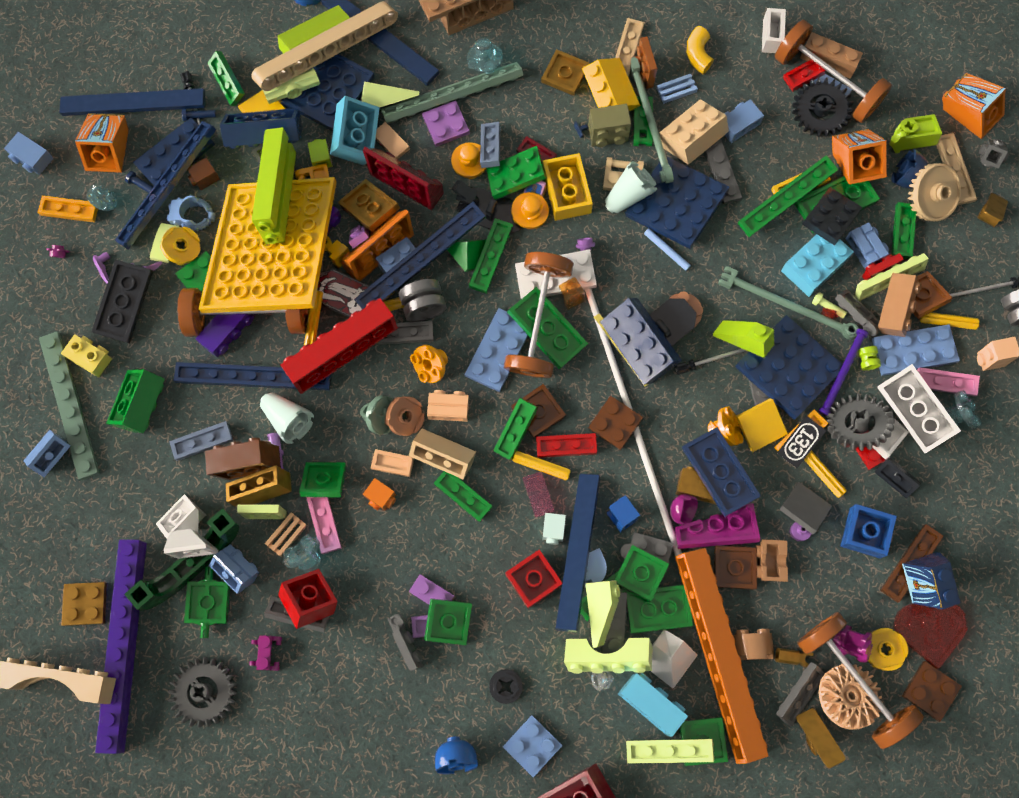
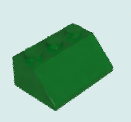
(136, 401)

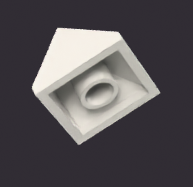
(181, 517)
(187, 544)
(671, 658)

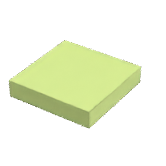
(262, 511)

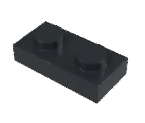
(897, 477)

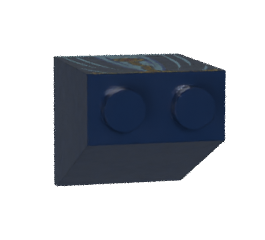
(931, 581)

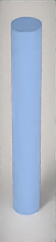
(667, 249)

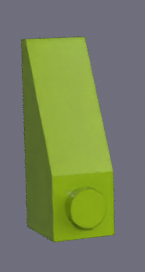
(747, 335)

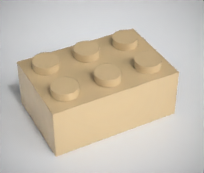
(694, 131)

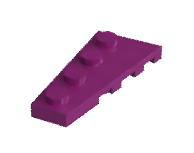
(719, 530)

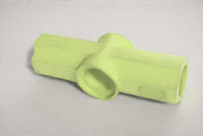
(293, 87)

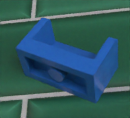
(623, 514)

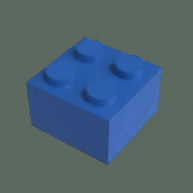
(868, 531)

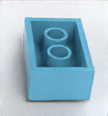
(353, 129)
(816, 263)
(653, 704)

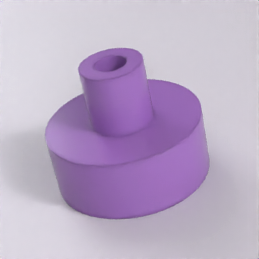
(797, 533)

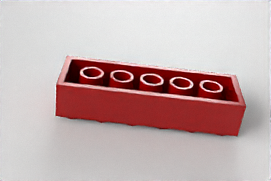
(339, 345)

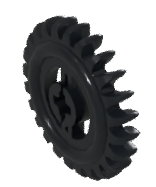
(829, 94)

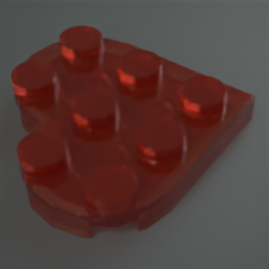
(931, 630)

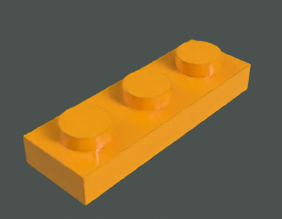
(67, 209)

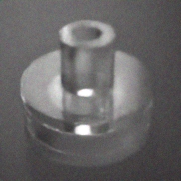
(602, 680)

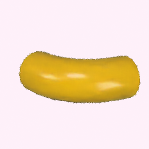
(695, 50)

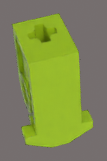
(916, 133)

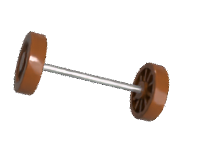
(795, 42)
(550, 266)
(897, 725)

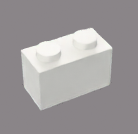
(773, 29)

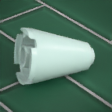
(630, 188)
(287, 417)

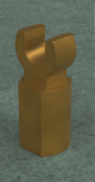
(791, 657)

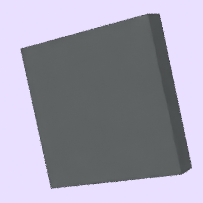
(805, 508)

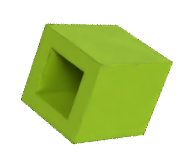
(319, 152)

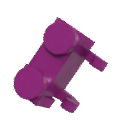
(854, 643)
(264, 653)

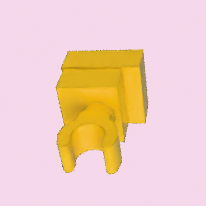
(336, 251)

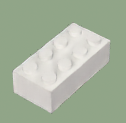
(918, 409)

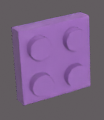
(445, 123)

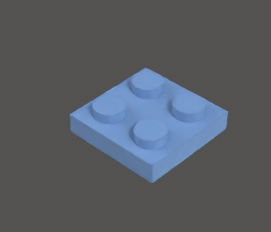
(532, 746)

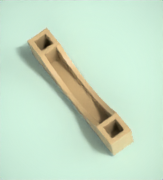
(87, 687)

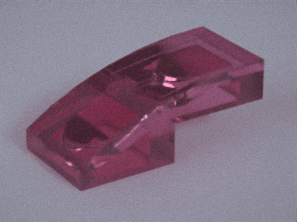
(538, 494)

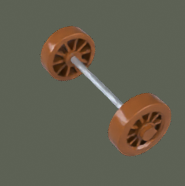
(193, 321)

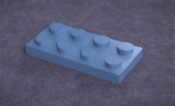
(501, 339)
(919, 347)

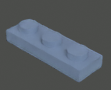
(490, 145)
(201, 441)

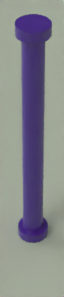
(861, 334)

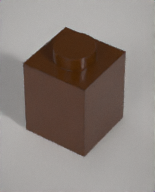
(202, 174)

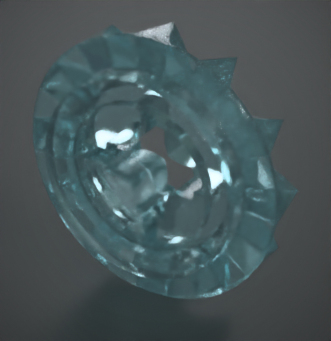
(101, 203)

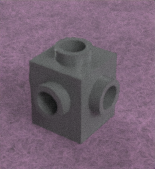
(995, 159)

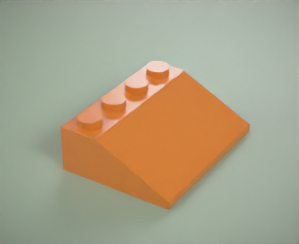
(363, 258)

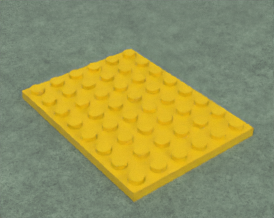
(264, 276)

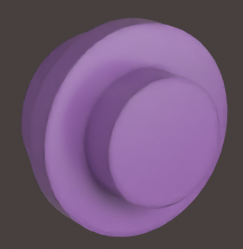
(585, 244)

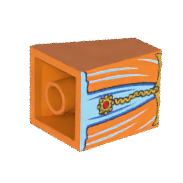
(975, 104)
(103, 142)
(860, 155)

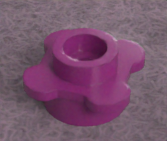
(57, 251)

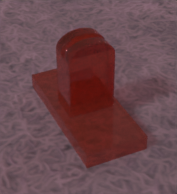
(829, 313)

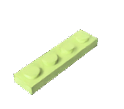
(881, 280)
(670, 751)

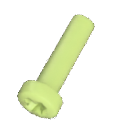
(818, 299)

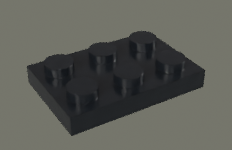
(832, 216)

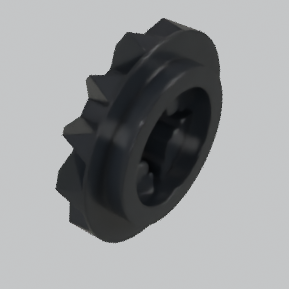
(495, 686)

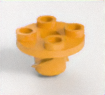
(466, 160)
(529, 210)
(429, 363)
(728, 426)

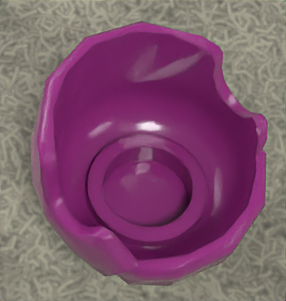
(683, 509)

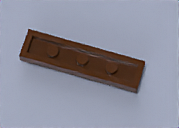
(922, 545)

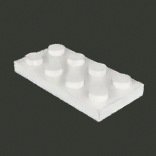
(582, 271)

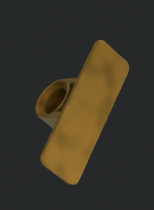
(993, 210)
(820, 739)

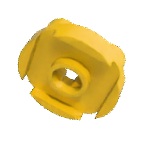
(170, 248)
(895, 656)

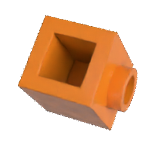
(379, 495)

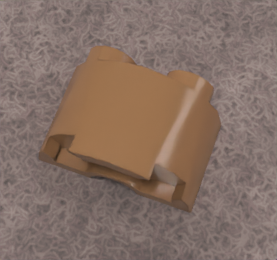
(772, 560)
(754, 645)

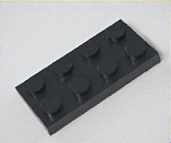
(122, 301)

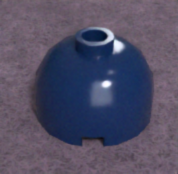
(908, 167)

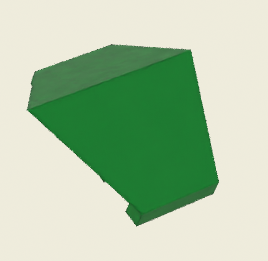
(467, 253)

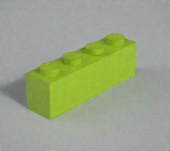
(311, 28)

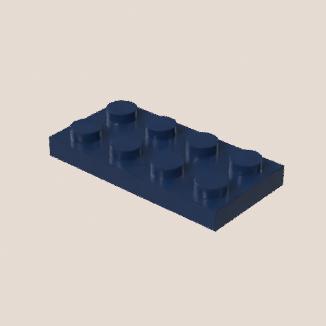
(160, 156)
(721, 472)

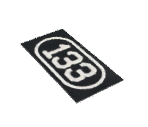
(801, 441)

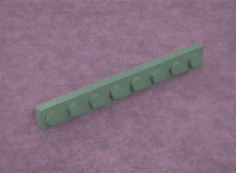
(446, 94)
(69, 406)

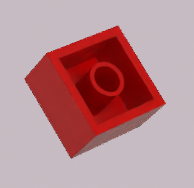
(533, 579)
(307, 598)

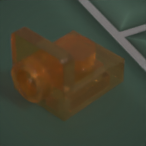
(572, 293)

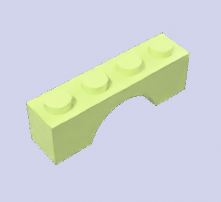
(633, 656)

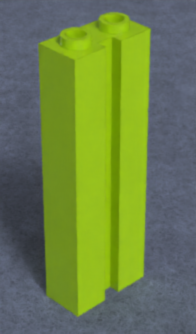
(274, 186)

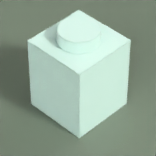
(553, 528)

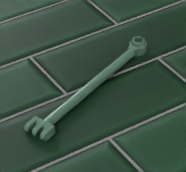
(666, 174)
(732, 279)

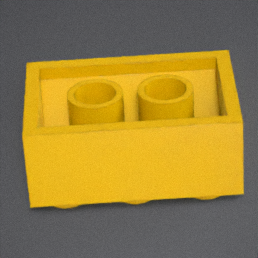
(610, 83)

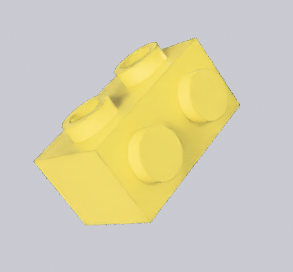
(86, 355)

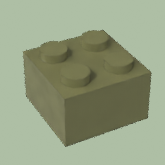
(609, 125)

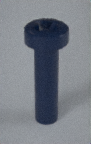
(197, 114)
(131, 178)

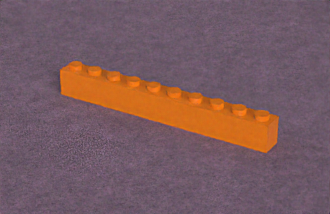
(721, 656)

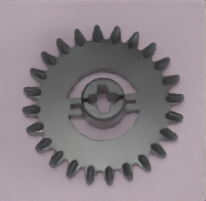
(861, 413)
(189, 678)

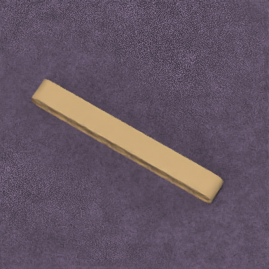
(324, 46)

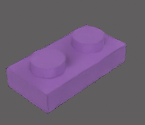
(358, 235)
(426, 589)

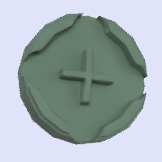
(375, 413)

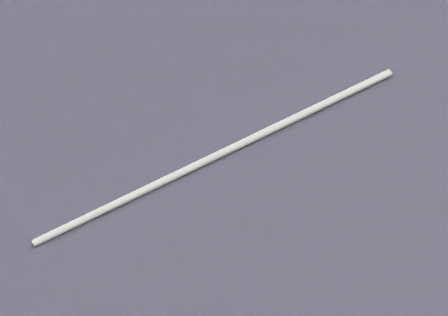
(660, 501)

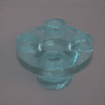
(484, 56)
(964, 411)
(303, 554)

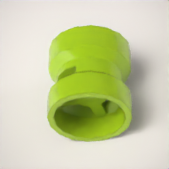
(869, 358)

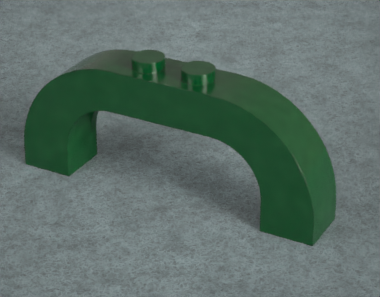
(151, 593)

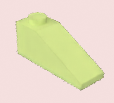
(384, 95)
(602, 605)

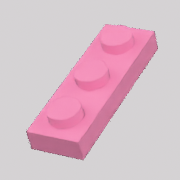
(950, 381)
(324, 524)

